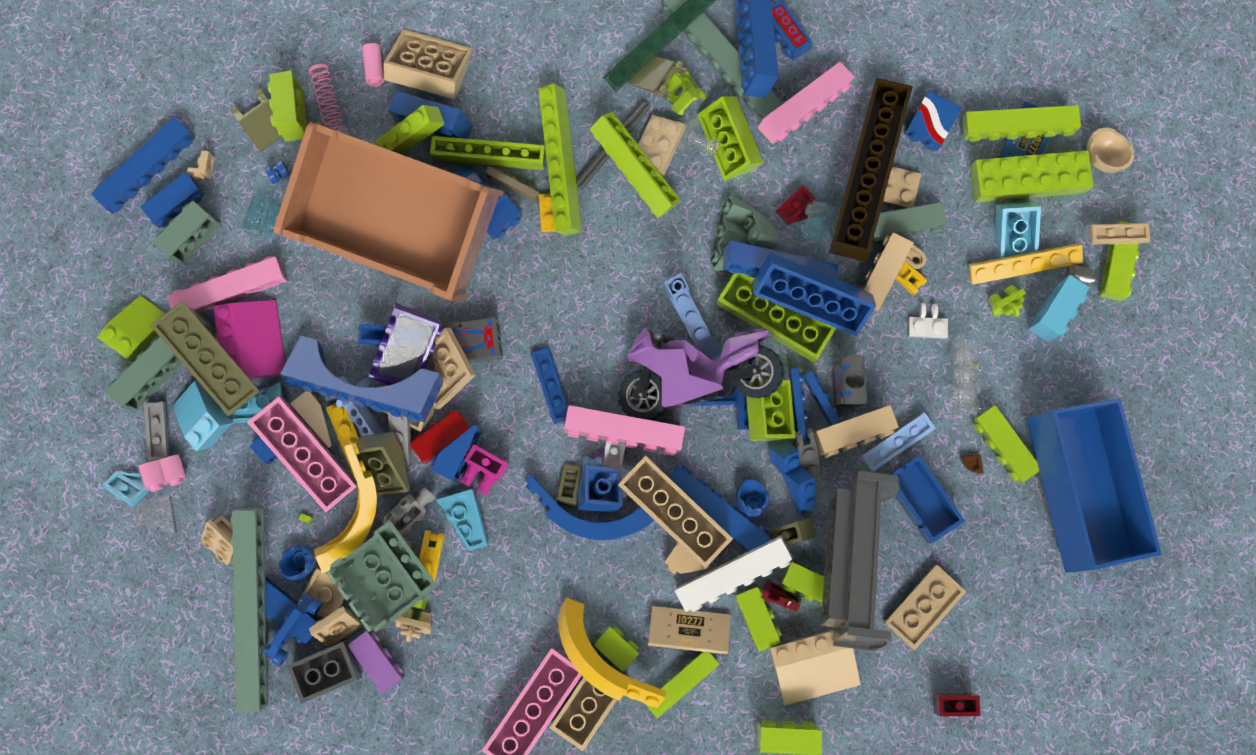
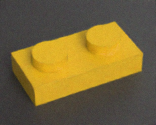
(546, 213)

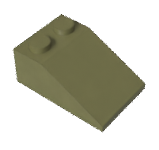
(385, 460)

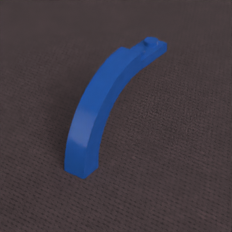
(591, 530)

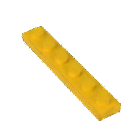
(1025, 263)

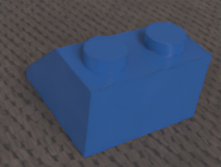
(600, 489)

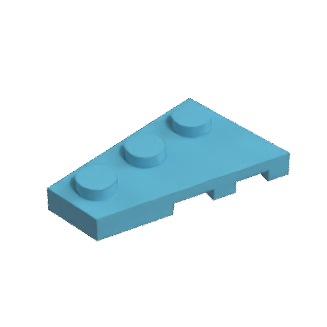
(257, 403)
(465, 515)

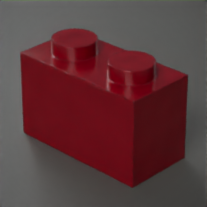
(956, 704)

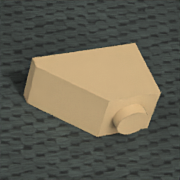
(681, 561)

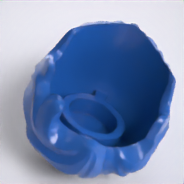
(752, 497)
(297, 562)

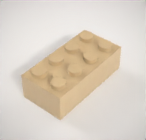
(855, 430)
(582, 714)

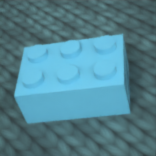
(1059, 308)

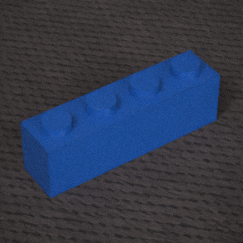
(279, 604)

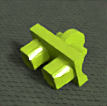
(1010, 304)

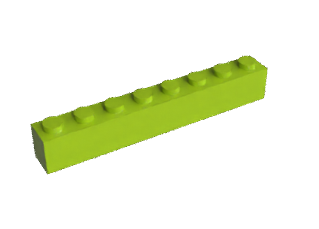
(560, 160)

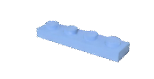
(898, 442)

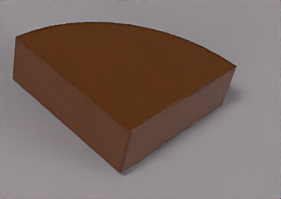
(973, 463)

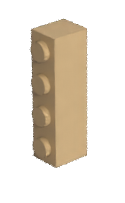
(887, 267)

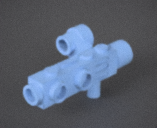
(361, 415)

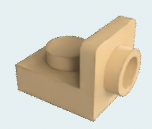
(205, 166)

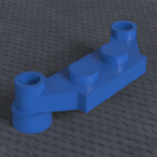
(293, 618)

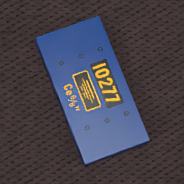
(1024, 146)

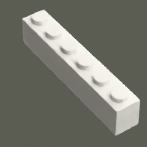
(734, 573)

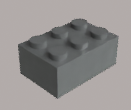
(324, 671)

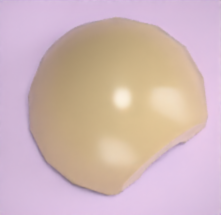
(1110, 151)

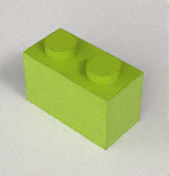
(617, 648)

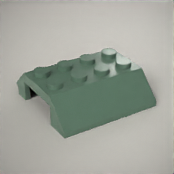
(382, 578)

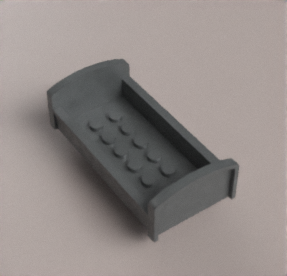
(853, 561)

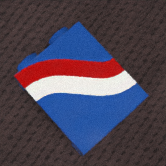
(932, 121)

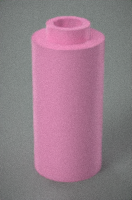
(373, 64)

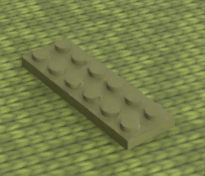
(205, 358)

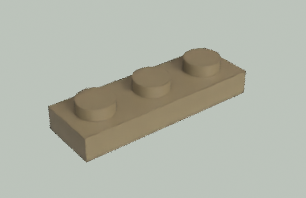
(512, 183)

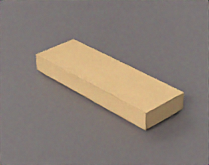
(1119, 233)

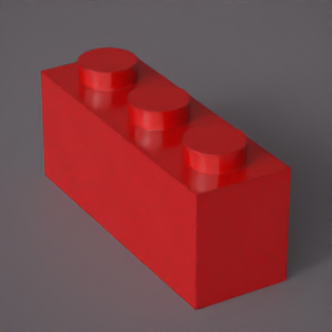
(439, 436)

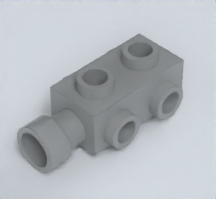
(409, 511)

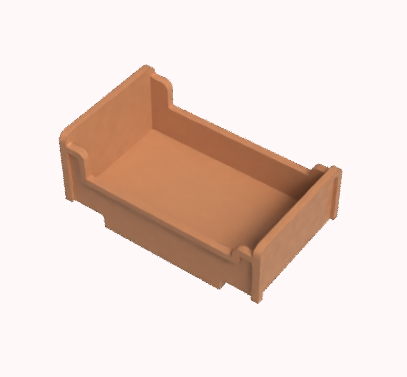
(386, 211)

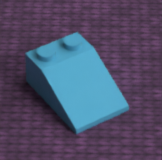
(1017, 228)
(200, 417)

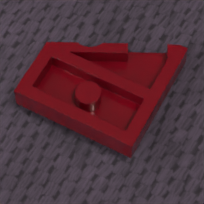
(777, 595)

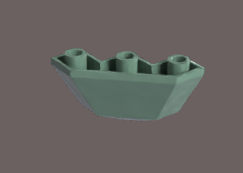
(741, 224)

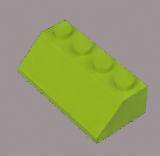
(728, 125)

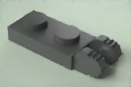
(808, 453)

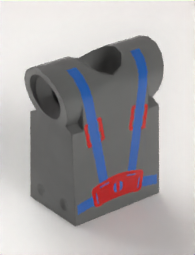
(478, 339)
(850, 382)

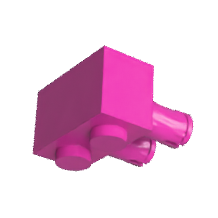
(481, 460)

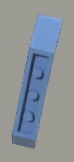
(690, 317)

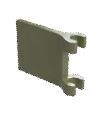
(656, 75)
(258, 123)

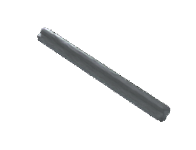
(602, 157)

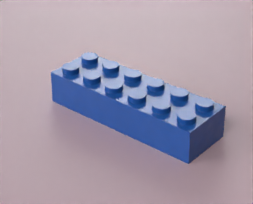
(756, 46)
(813, 294)

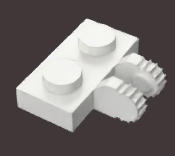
(928, 327)

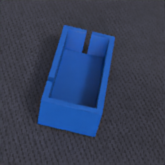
(926, 500)

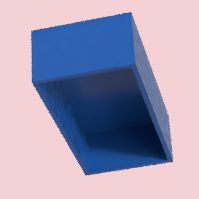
(1093, 486)

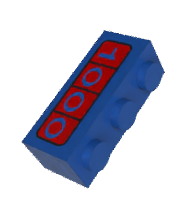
(789, 32)

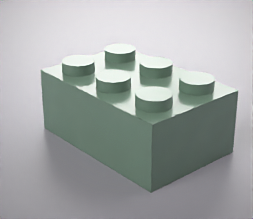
(186, 233)

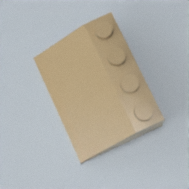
(427, 64)
(813, 667)

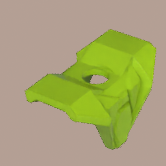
(690, 92)

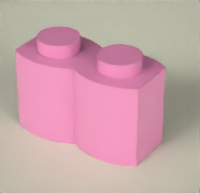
(162, 472)

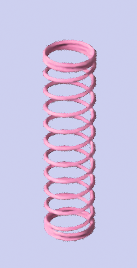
(314, 75)

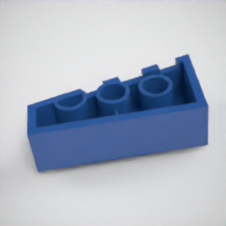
(455, 121)

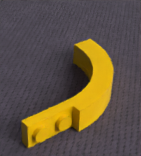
(363, 517)
(593, 667)

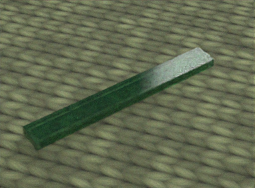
(655, 42)

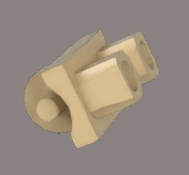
(409, 625)

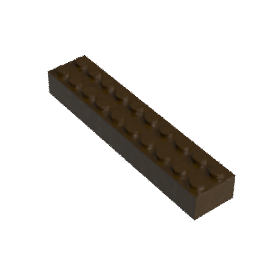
(871, 170)

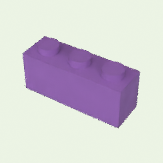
(376, 661)

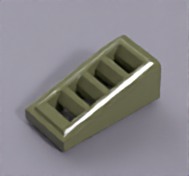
(566, 500)

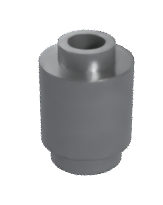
(1081, 273)

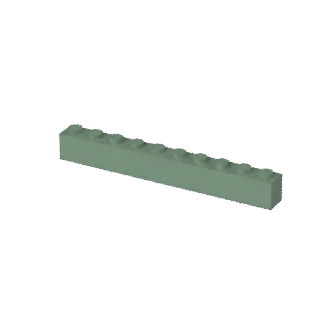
(723, 58)
(249, 609)

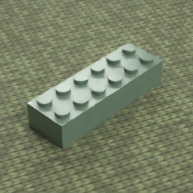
(147, 372)

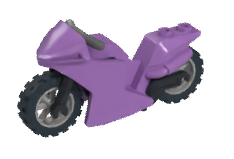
(689, 377)

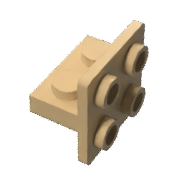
(217, 538)

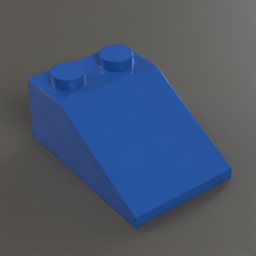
(450, 460)

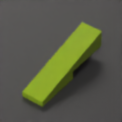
(685, 681)

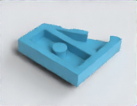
(126, 487)

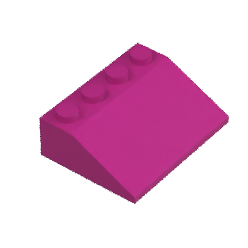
(252, 336)

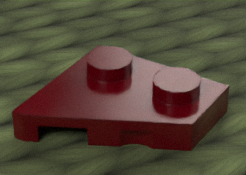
(795, 206)

